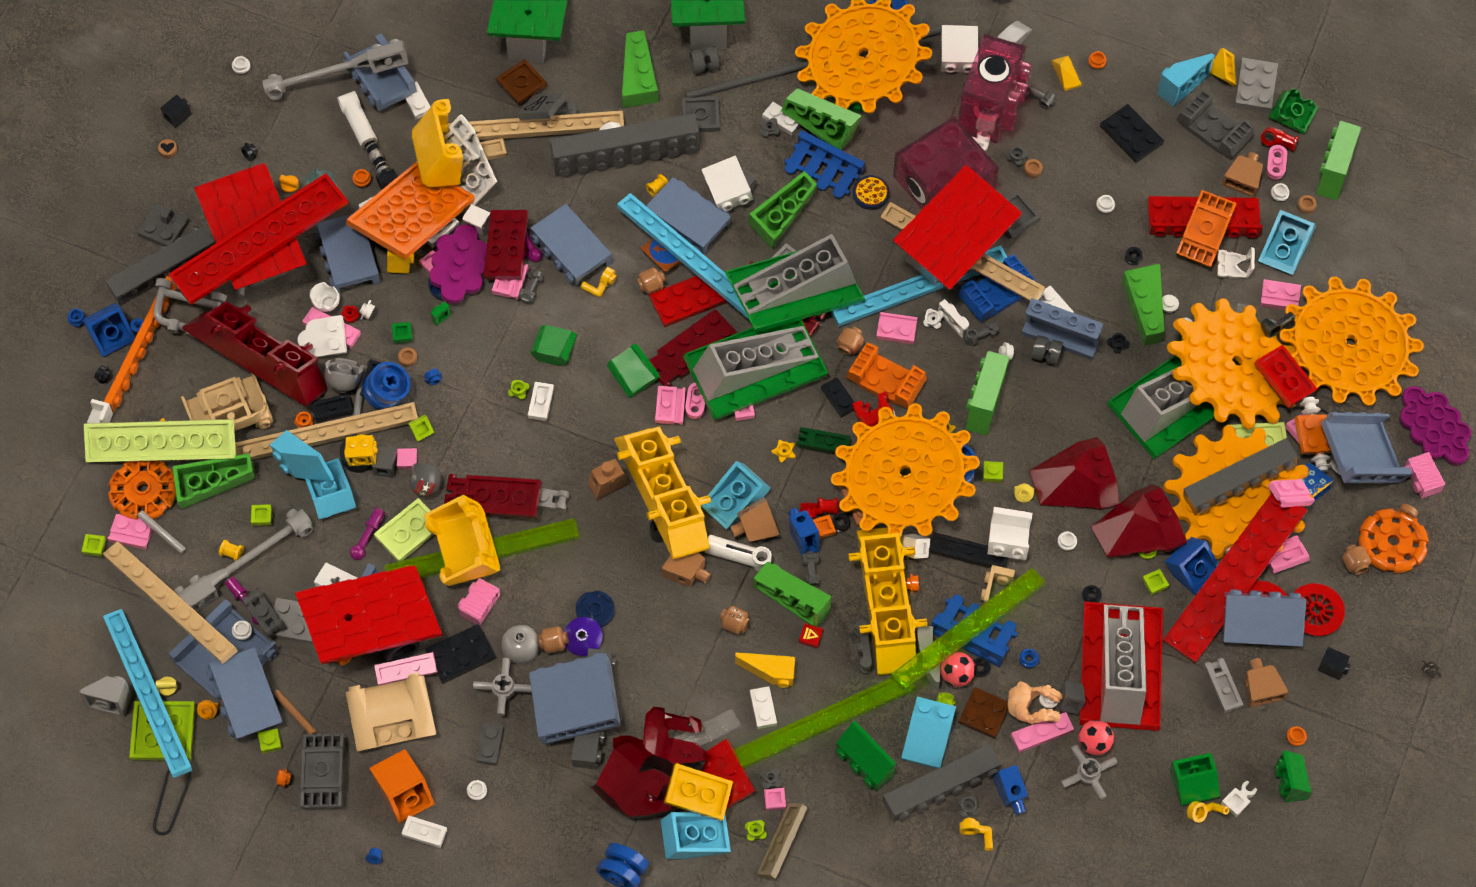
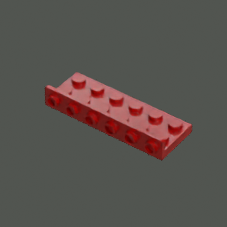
(1172, 213)

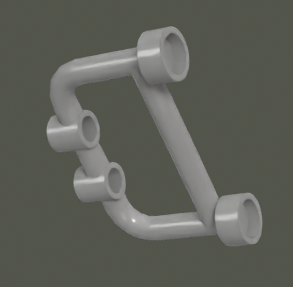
(174, 325)

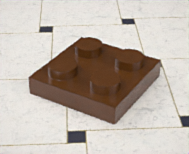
(521, 82)
(984, 713)

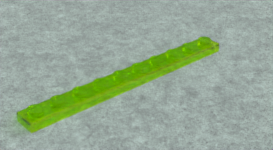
(504, 546)
(967, 629)
(819, 722)

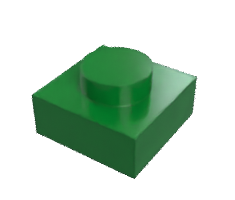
(440, 313)
(402, 332)

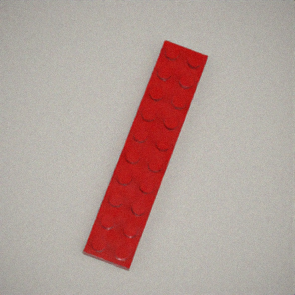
(258, 238)
(1237, 571)

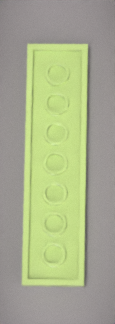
(159, 440)

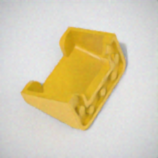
(438, 162)
(463, 540)

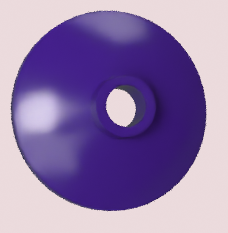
(592, 639)

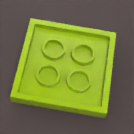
(143, 742)

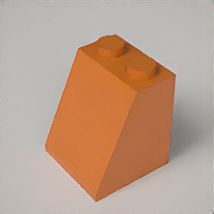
(402, 785)

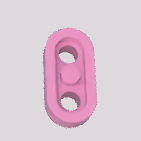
(1275, 163)
(694, 402)

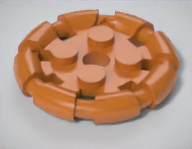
(145, 499)
(1401, 533)

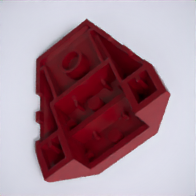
(1077, 478)
(1140, 524)

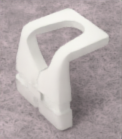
(1228, 263)

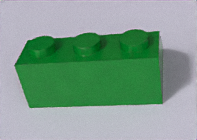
(865, 757)

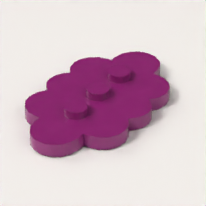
(458, 264)
(1435, 425)

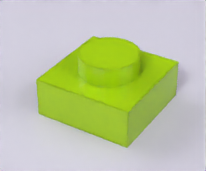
(421, 427)
(993, 471)
(261, 515)
(93, 545)
(1155, 582)
(269, 741)

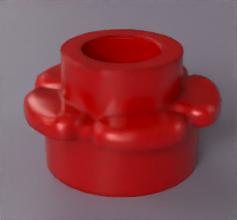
(350, 318)

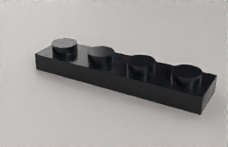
(965, 551)

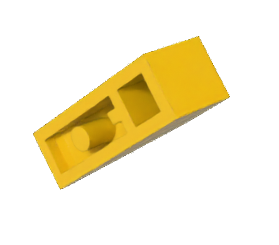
(771, 668)

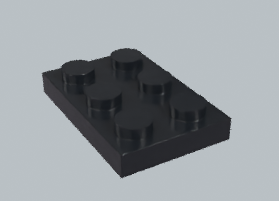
(1131, 133)
(461, 653)

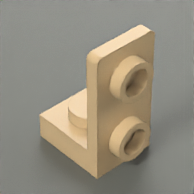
(1000, 575)

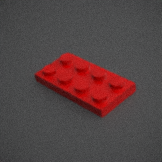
(685, 300)

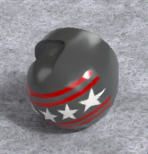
(424, 479)

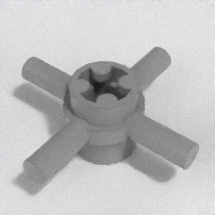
(504, 680)
(1091, 765)

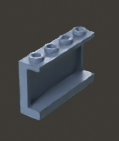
(385, 86)
(689, 214)
(570, 244)
(346, 253)
(1076, 332)
(1264, 618)
(244, 694)

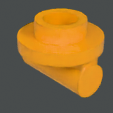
(289, 183)
(207, 709)

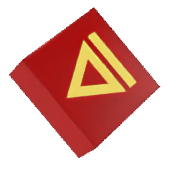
(810, 635)

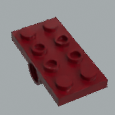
(506, 244)

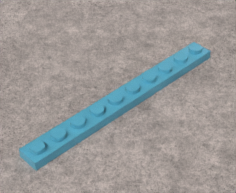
(680, 248)
(900, 293)
(147, 693)

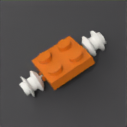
(1311, 434)

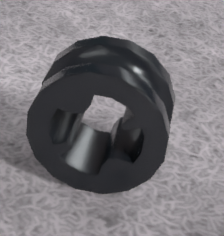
(1133, 261)
(842, 516)

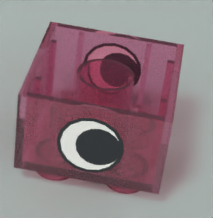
(994, 88)
(937, 157)

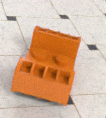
(1206, 228)
(882, 375)

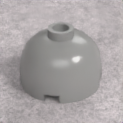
(343, 374)
(520, 644)

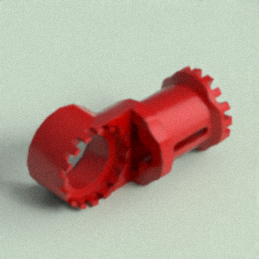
(1280, 138)
(820, 507)

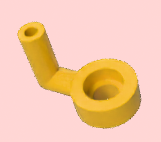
(608, 277)
(1198, 811)
(972, 827)

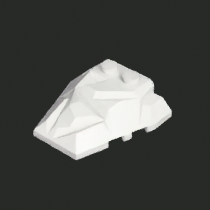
(476, 171)

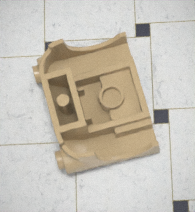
(231, 400)
(390, 712)

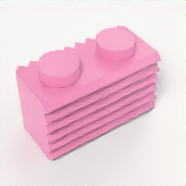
(1425, 475)
(478, 601)

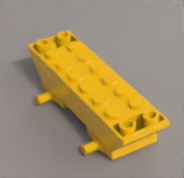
(667, 497)
(887, 598)

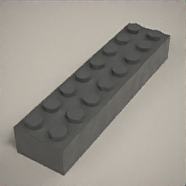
(625, 145)

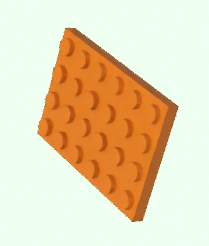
(409, 212)

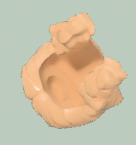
(1021, 698)

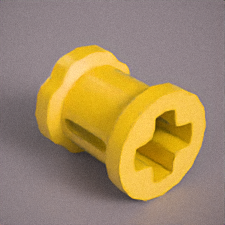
(655, 186)
(231, 550)

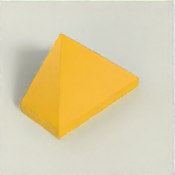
(1224, 67)
(1066, 73)

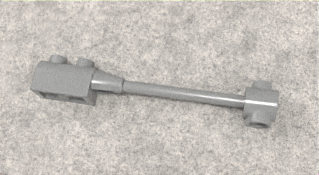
(378, 58)
(203, 589)

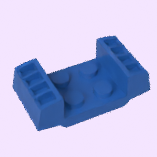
(989, 298)

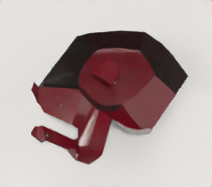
(641, 770)

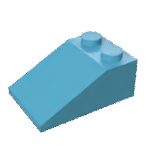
(1183, 78)
(1287, 242)
(299, 458)
(734, 493)
(331, 496)
(928, 732)
(693, 835)

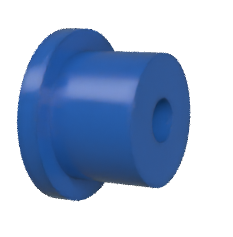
(136, 324)
(374, 856)

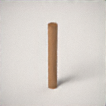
(294, 712)

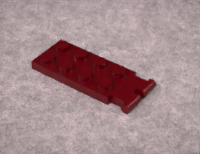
(670, 359)
(498, 494)

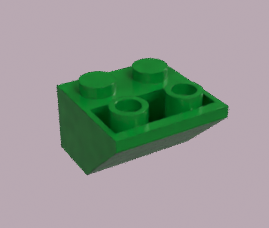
(1292, 777)
(1195, 779)

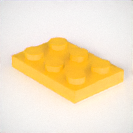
(698, 792)

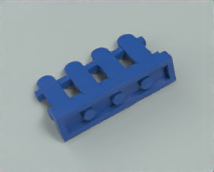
(818, 157)
(981, 645)

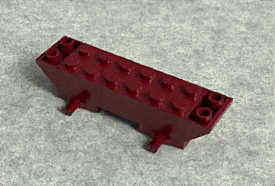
(280, 364)

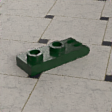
(821, 440)

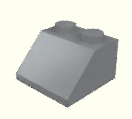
(108, 695)

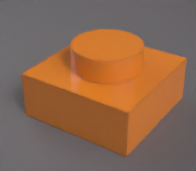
(825, 526)

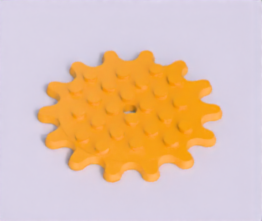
(859, 28)
(1374, 326)
(1208, 365)
(897, 444)
(1227, 521)

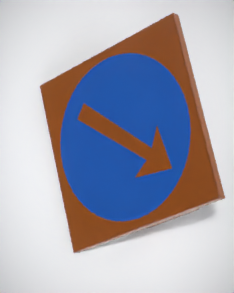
(660, 255)

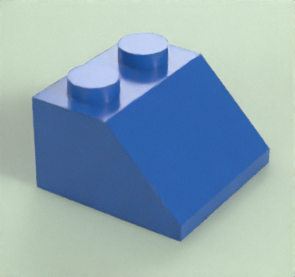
(108, 329)
(1192, 564)

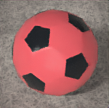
(957, 669)
(1096, 737)

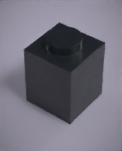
(176, 111)
(1334, 663)

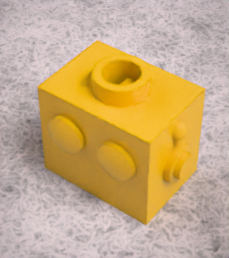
(396, 264)
(360, 450)

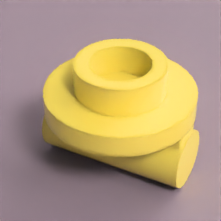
(1024, 492)
(166, 686)

